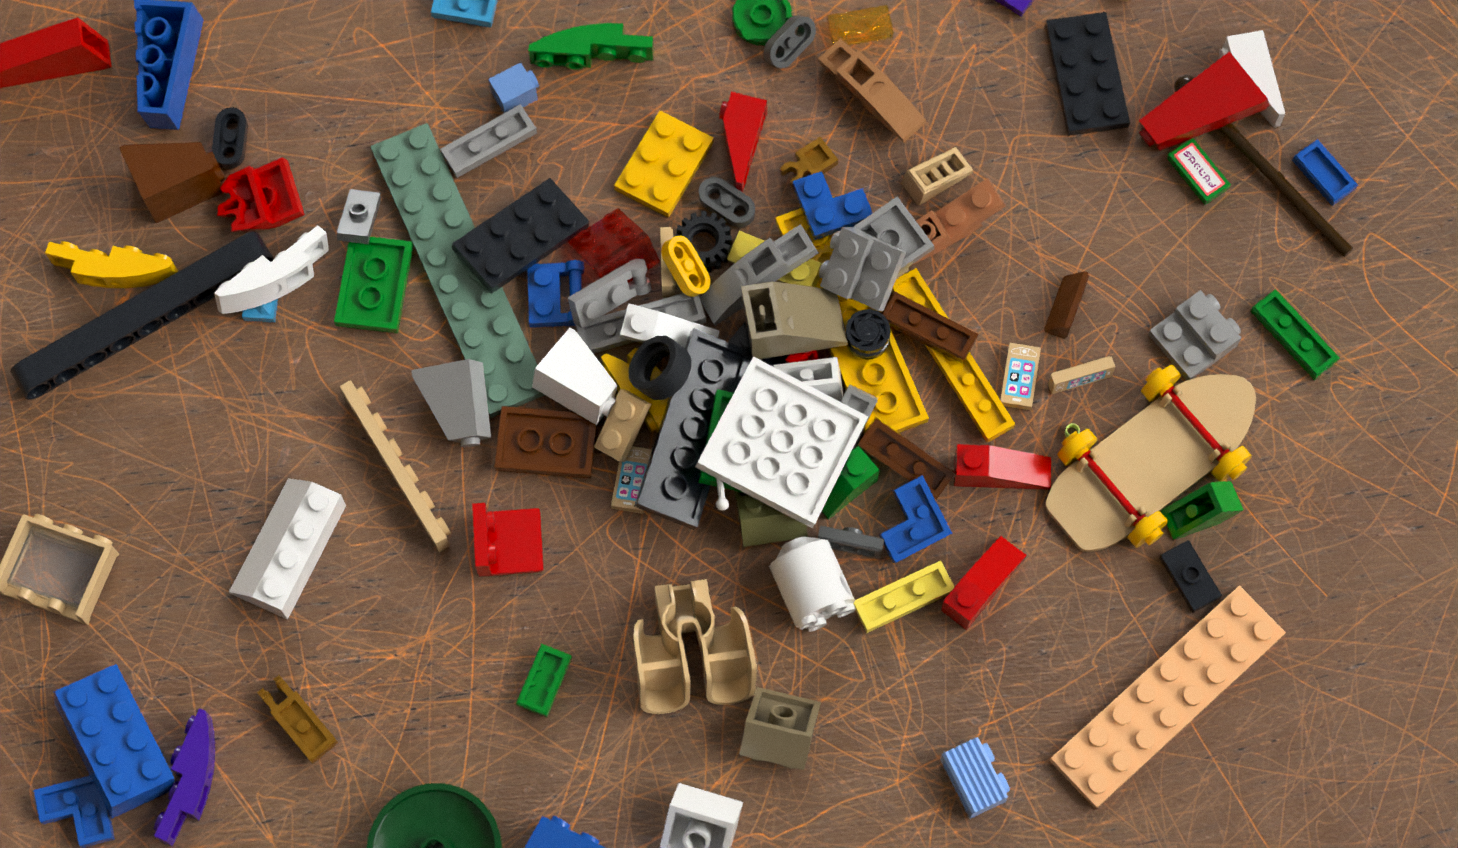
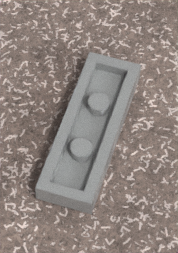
(488, 141)

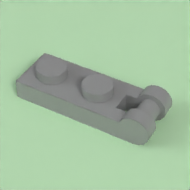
(609, 292)

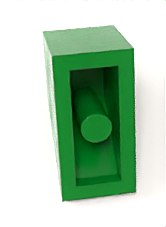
(854, 479)
(1202, 509)

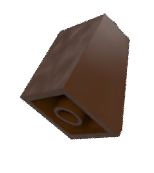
(173, 176)

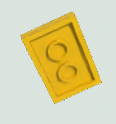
(664, 164)

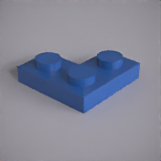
(825, 213)
(923, 524)
(78, 800)

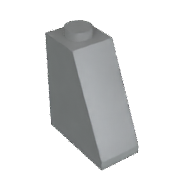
(457, 399)

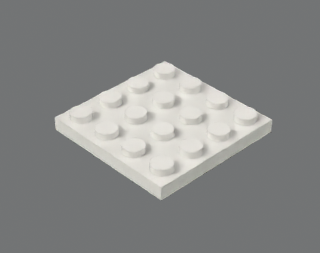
(782, 442)

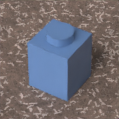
(514, 87)

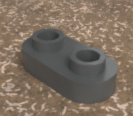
(788, 43)
(728, 202)

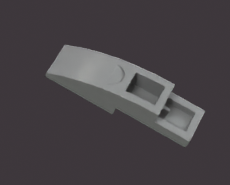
(761, 265)

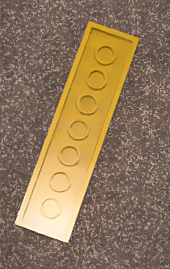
(883, 376)

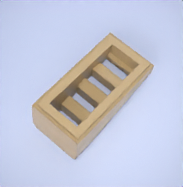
(920, 186)

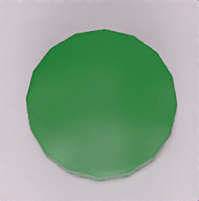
(759, 19)

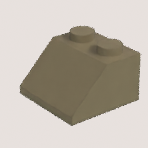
(779, 728)

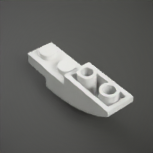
(267, 281)

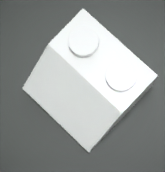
(700, 819)

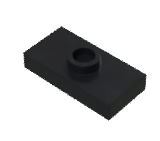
(1190, 576)

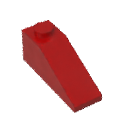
(742, 126)
(1000, 468)
(982, 582)

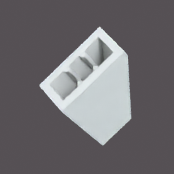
(576, 378)

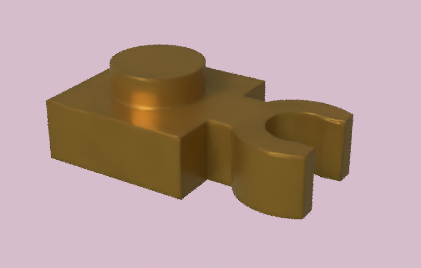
(811, 160)

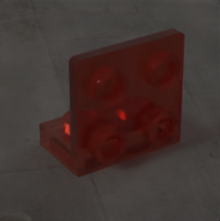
(613, 243)

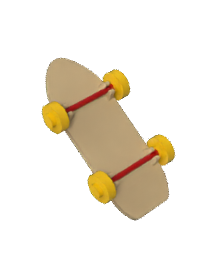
(1151, 459)

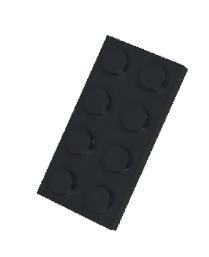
(1087, 74)
(520, 235)

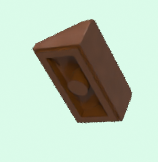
(1066, 304)

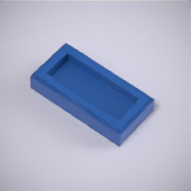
(1324, 172)

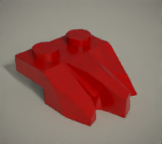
(261, 197)

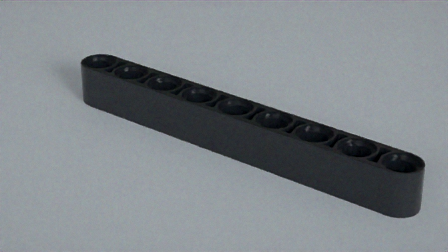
(135, 318)

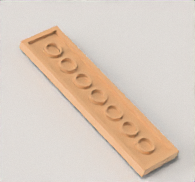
(1167, 697)

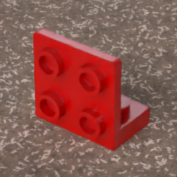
(507, 541)

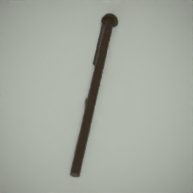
(1279, 181)

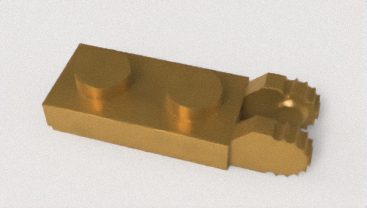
(299, 722)

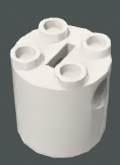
(811, 582)

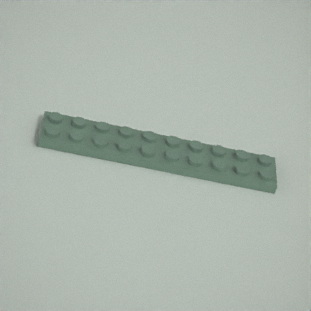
(434, 220)

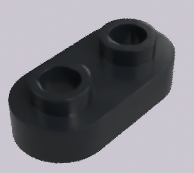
(230, 140)

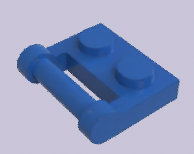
(545, 295)

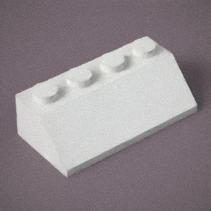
(288, 546)

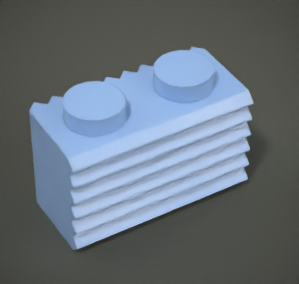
(975, 777)

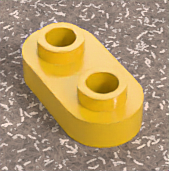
(685, 266)

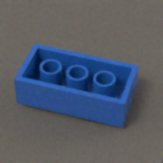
(114, 740)

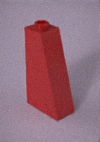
(53, 53)
(1204, 104)

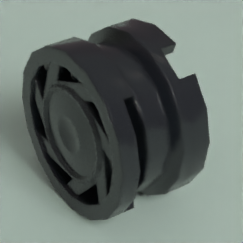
(867, 334)

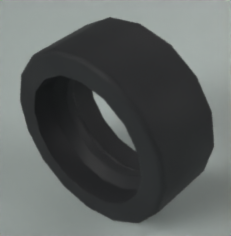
(672, 377)

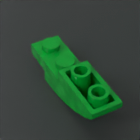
(579, 44)

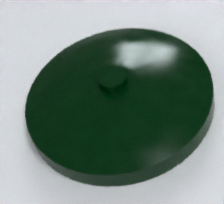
(435, 818)

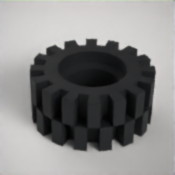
(717, 229)

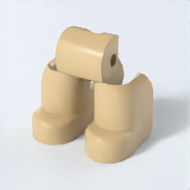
(724, 650)

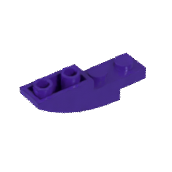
(195, 766)

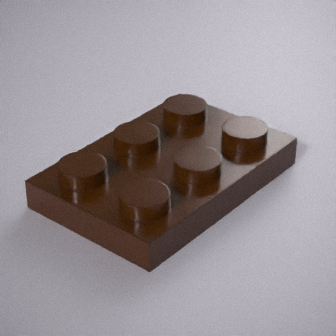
(545, 442)

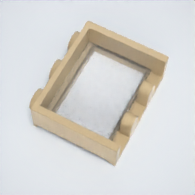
(56, 567)

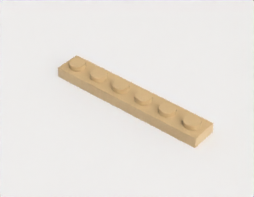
(404, 476)

